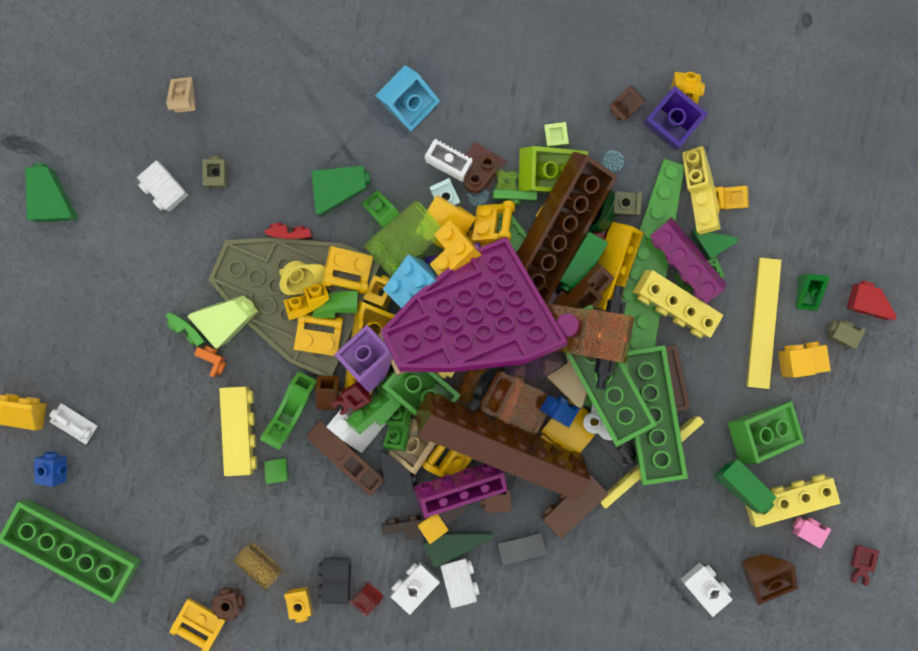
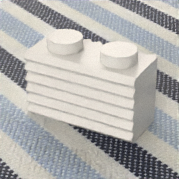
(448, 160)
(162, 186)
(459, 582)

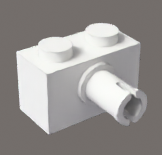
(414, 587)
(706, 589)

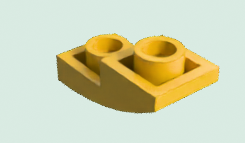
(313, 298)

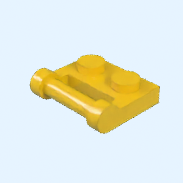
(487, 222)
(347, 262)
(318, 341)
(451, 464)
(201, 619)

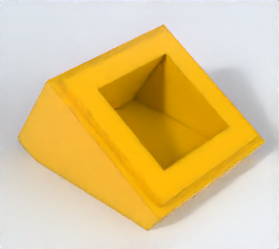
(432, 528)

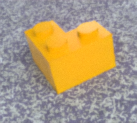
(457, 246)
(803, 361)

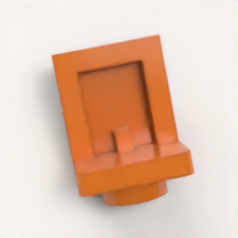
(209, 354)

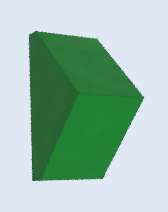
(712, 243)
(810, 291)

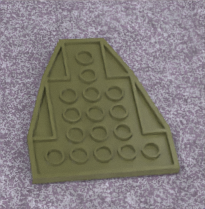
(253, 269)

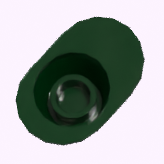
(605, 215)

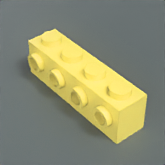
(677, 303)
(237, 430)
(798, 499)

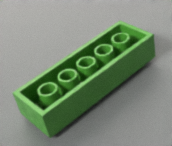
(619, 404)
(660, 448)
(69, 550)

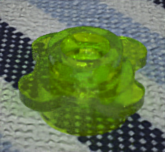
(511, 176)

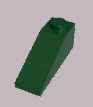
(455, 544)

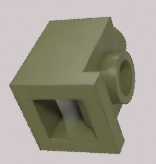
(208, 167)
(634, 207)
(845, 334)

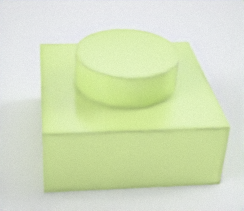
(556, 134)

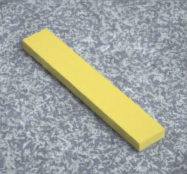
(763, 323)
(633, 475)

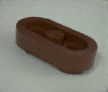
(482, 173)

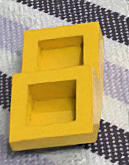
(732, 197)

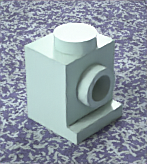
(445, 187)

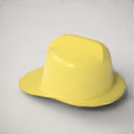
(299, 275)

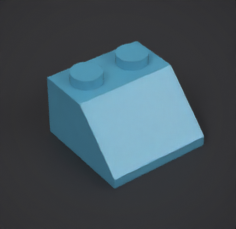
(408, 97)

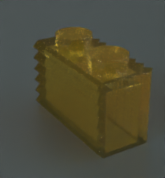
(258, 565)

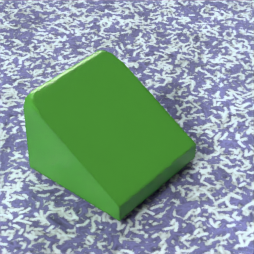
(276, 470)

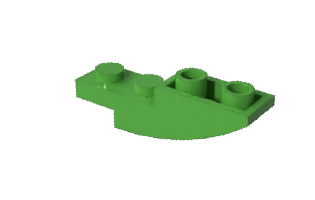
(377, 410)

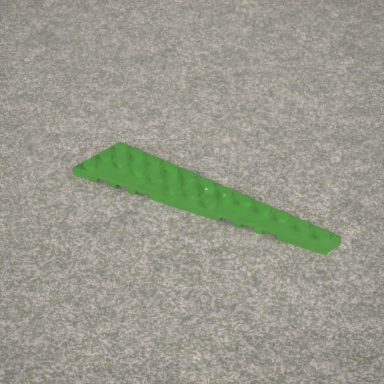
(660, 208)

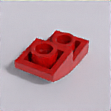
(282, 231)

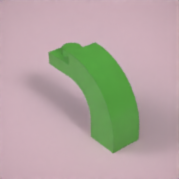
(290, 410)

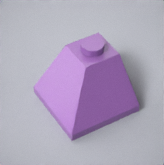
(366, 358)

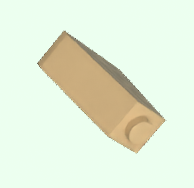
(569, 384)

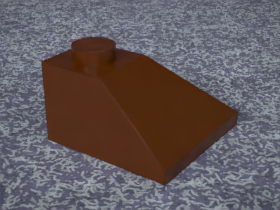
(769, 577)

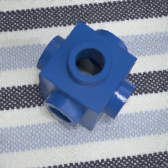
(50, 469)

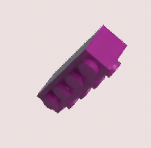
(688, 260)
(459, 489)

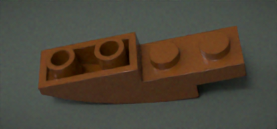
(588, 290)
(345, 458)

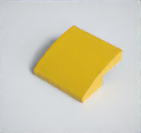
(443, 211)
(572, 438)

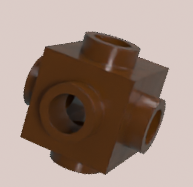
(233, 598)

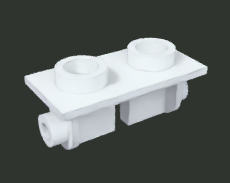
(73, 423)

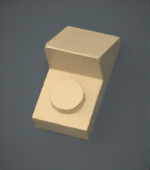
(181, 95)

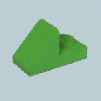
(380, 208)

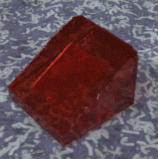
(367, 599)

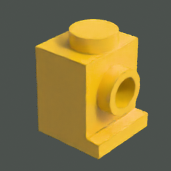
(373, 293)
(302, 597)

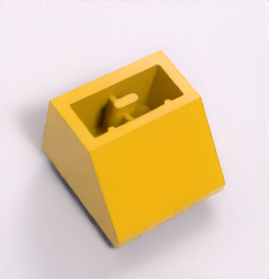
(22, 412)

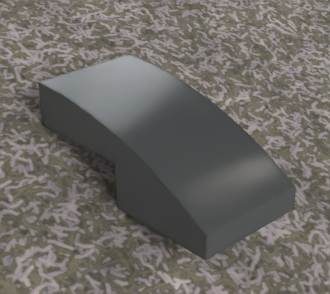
(521, 548)

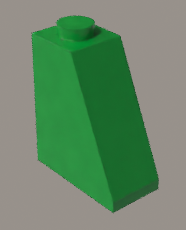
(337, 187)
(46, 196)
(582, 261)
(746, 486)

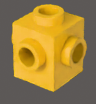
(689, 84)

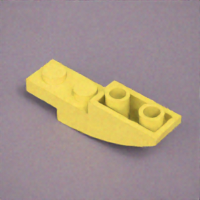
(702, 190)

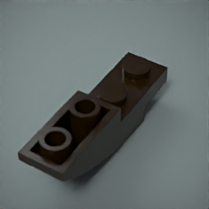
(410, 525)

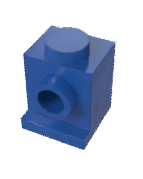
(559, 410)

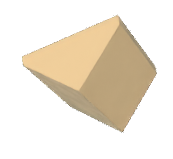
(416, 450)

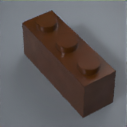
(569, 512)

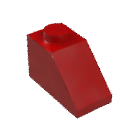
(870, 301)

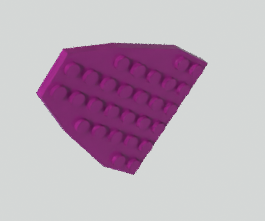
(474, 318)

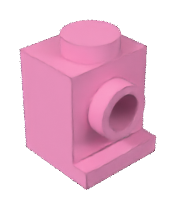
(810, 531)

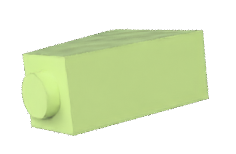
(223, 320)

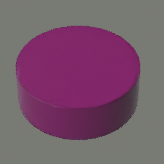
(568, 324)

